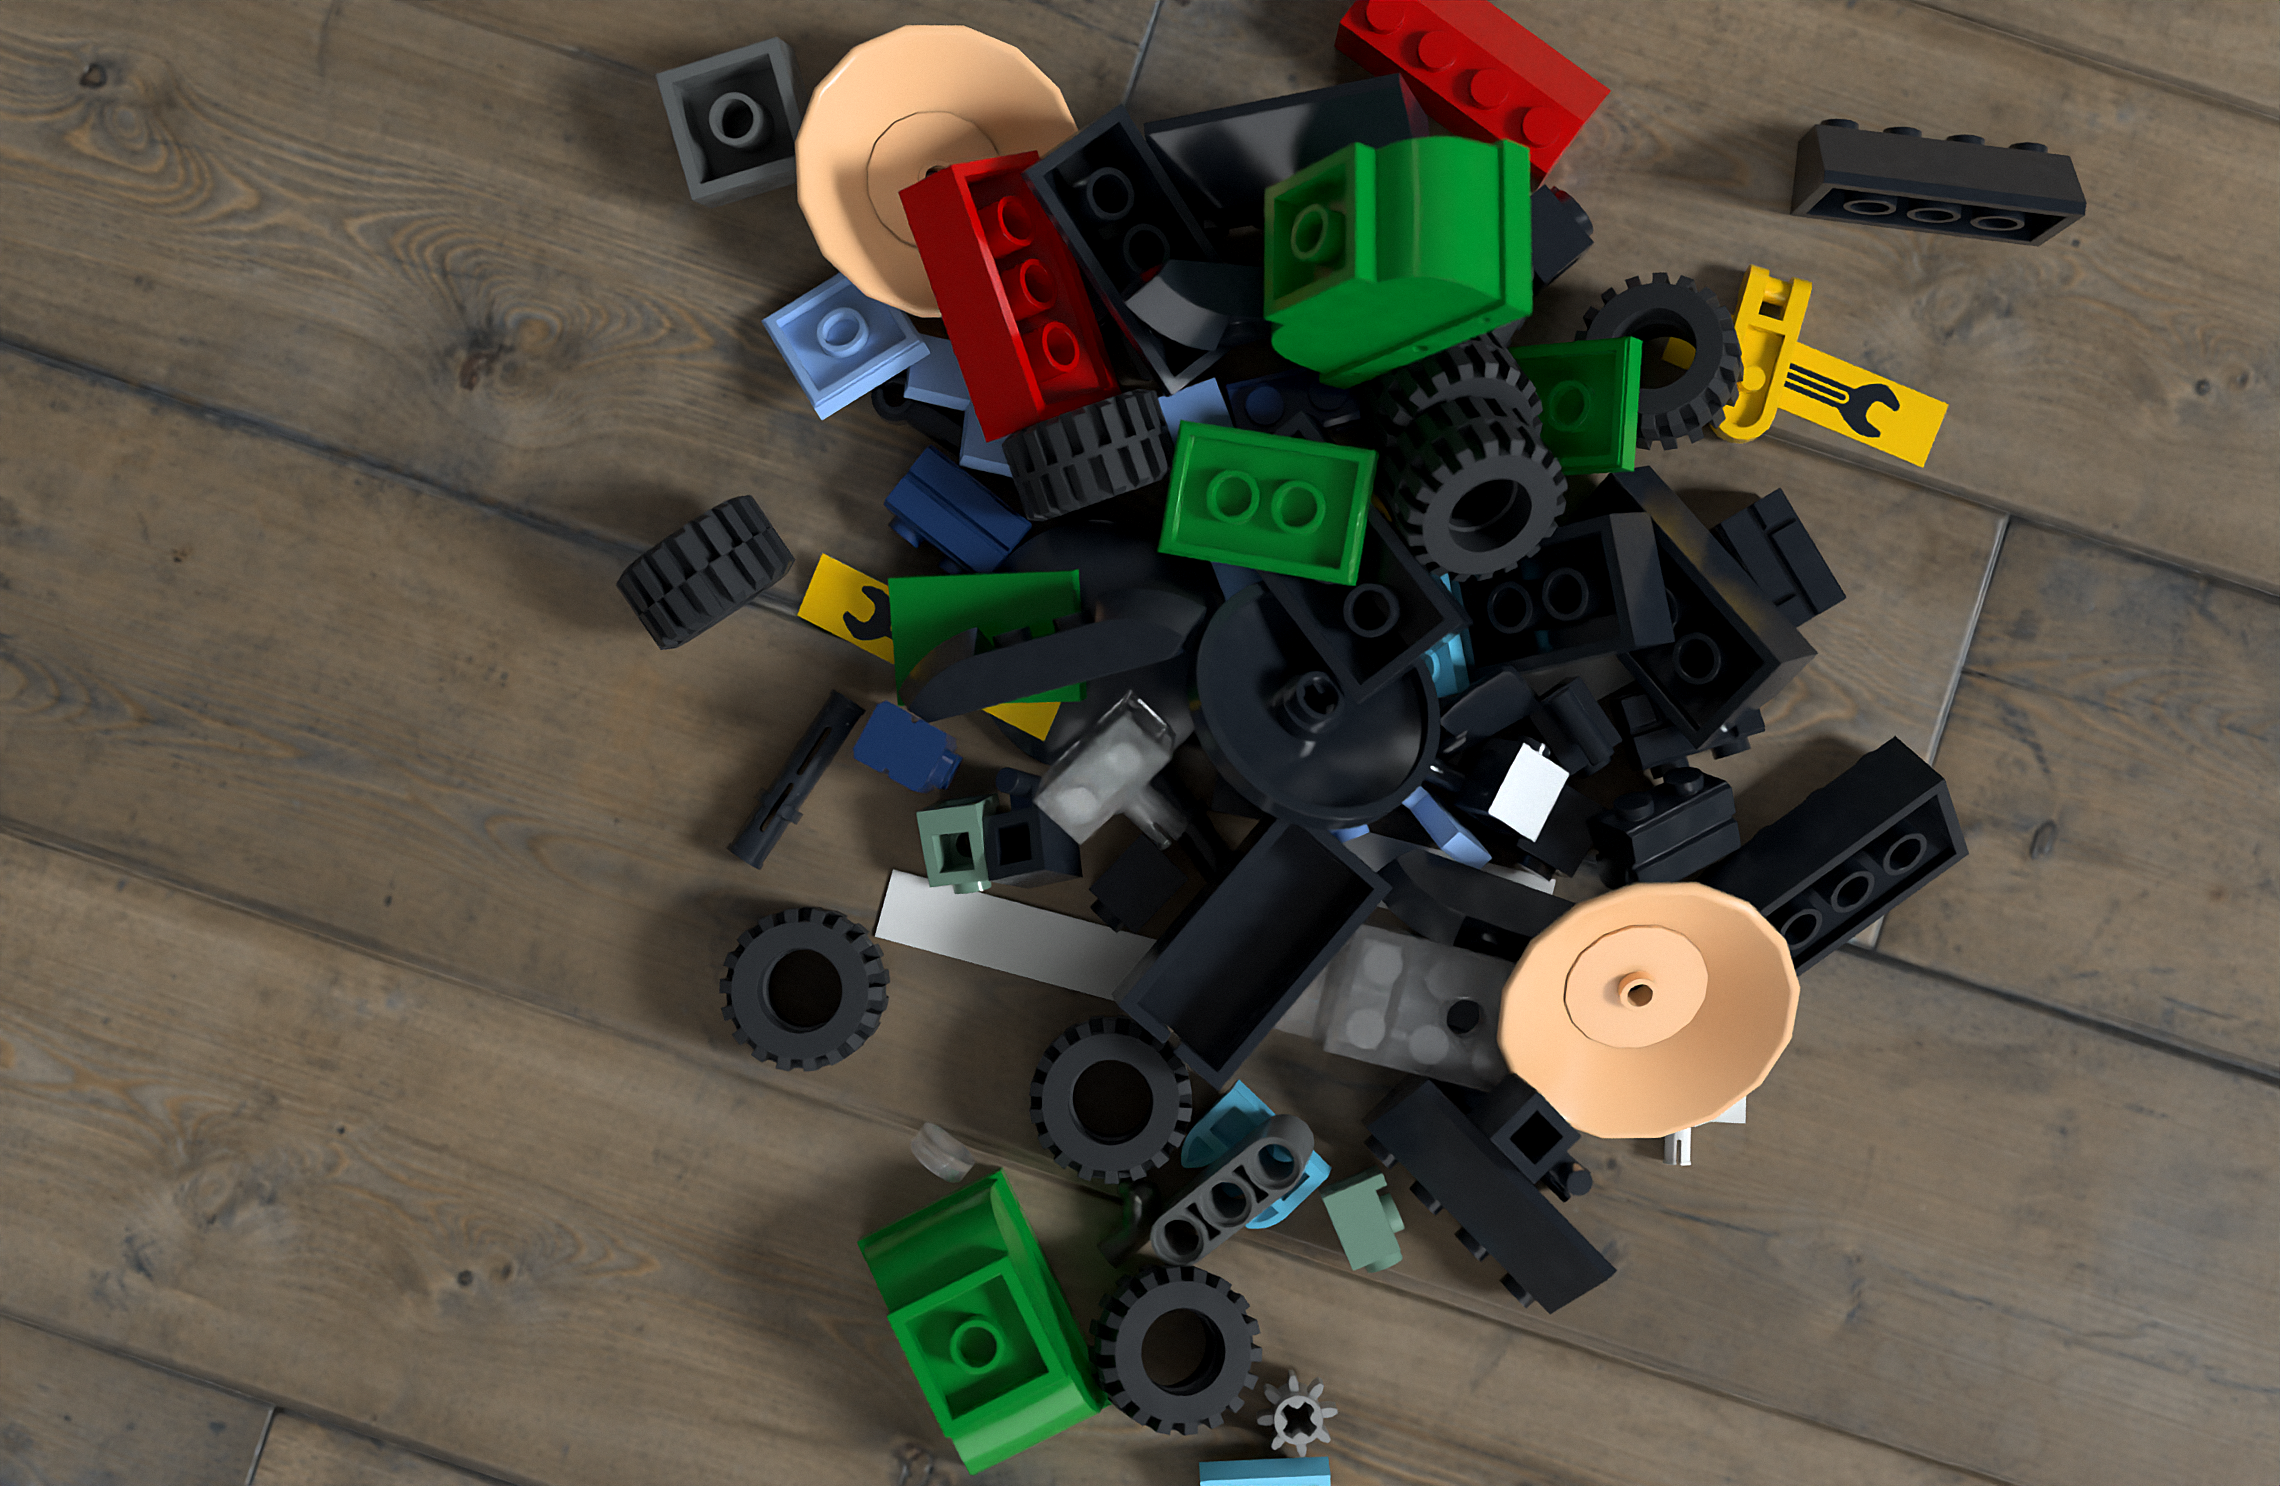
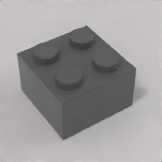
(736, 120)

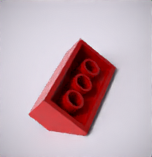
(1476, 73)
(1008, 295)

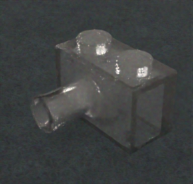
(1112, 775)

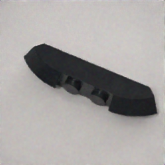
(1201, 302)
(1129, 632)
(1468, 904)

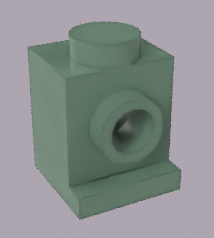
(942, 839)
(1364, 1220)

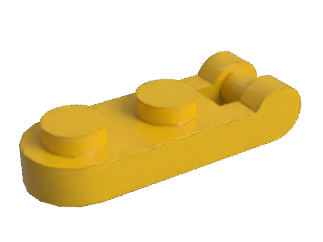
(1766, 351)

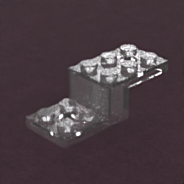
(1390, 1004)

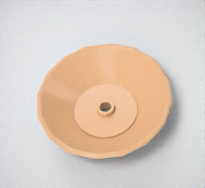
(893, 116)
(1660, 1055)

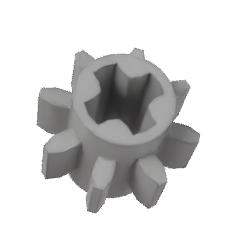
(1297, 1431)

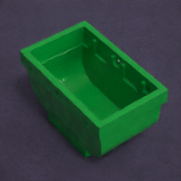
(1396, 253)
(984, 1322)

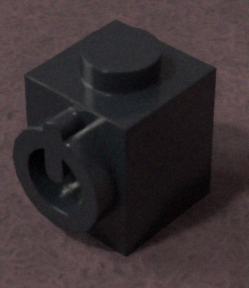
(1557, 235)

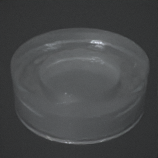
(942, 1153)

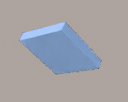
(843, 343)

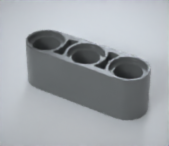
(1221, 1216)

